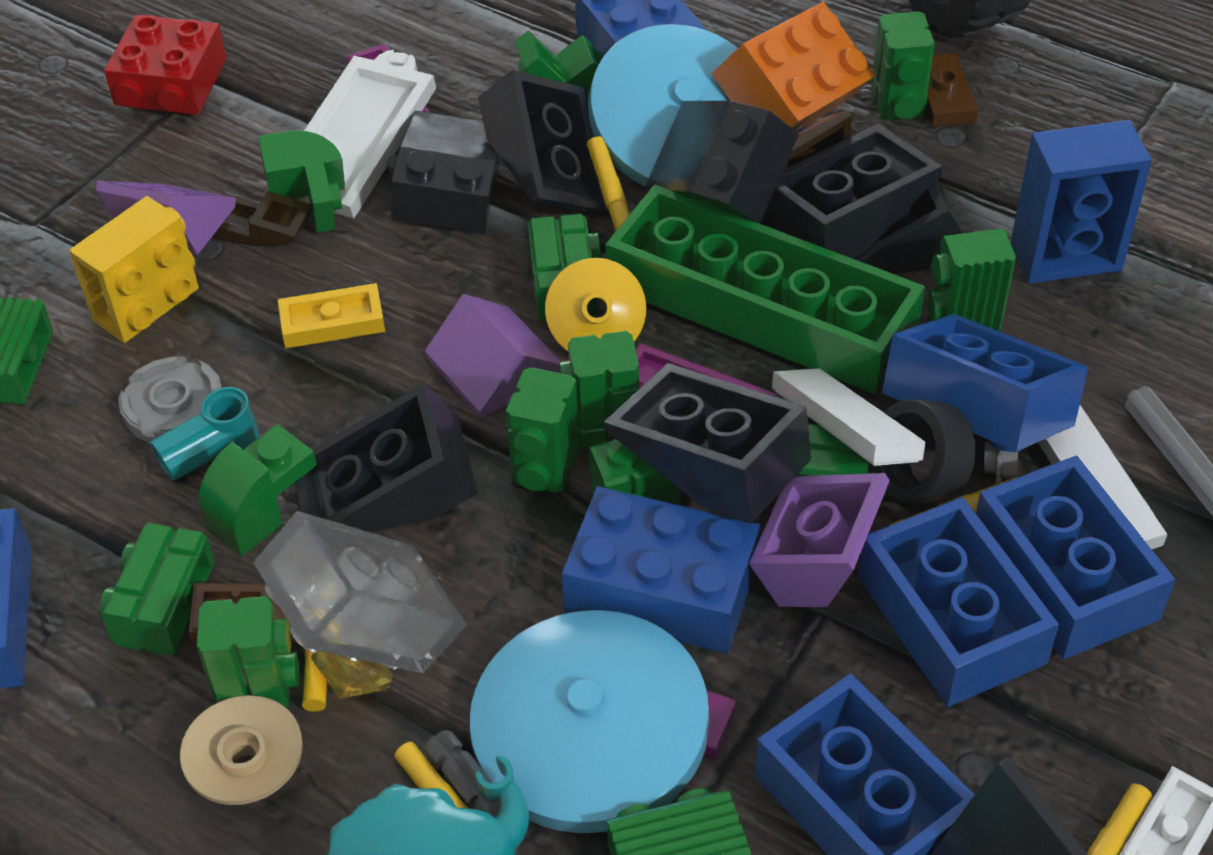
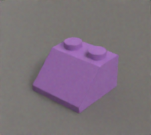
(816, 536)

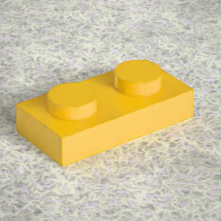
(331, 315)

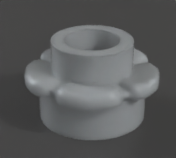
(1000, 463)

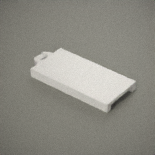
(369, 119)

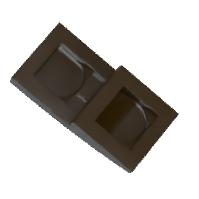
(264, 223)

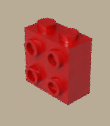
(165, 64)

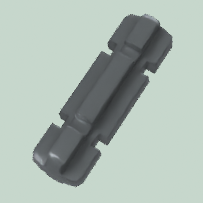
(459, 770)

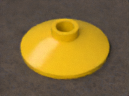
(591, 279)

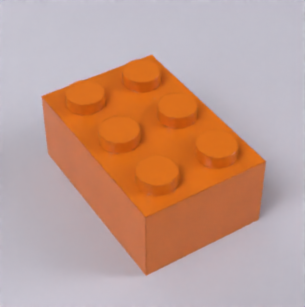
(796, 68)

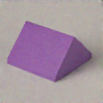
(200, 210)
(485, 352)

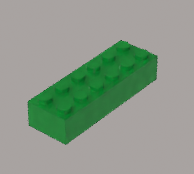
(766, 286)

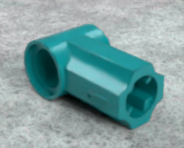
(222, 420)

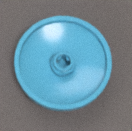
(643, 87)
(591, 717)

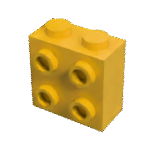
(135, 268)

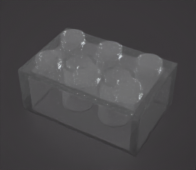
(358, 594)

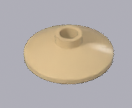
(235, 730)

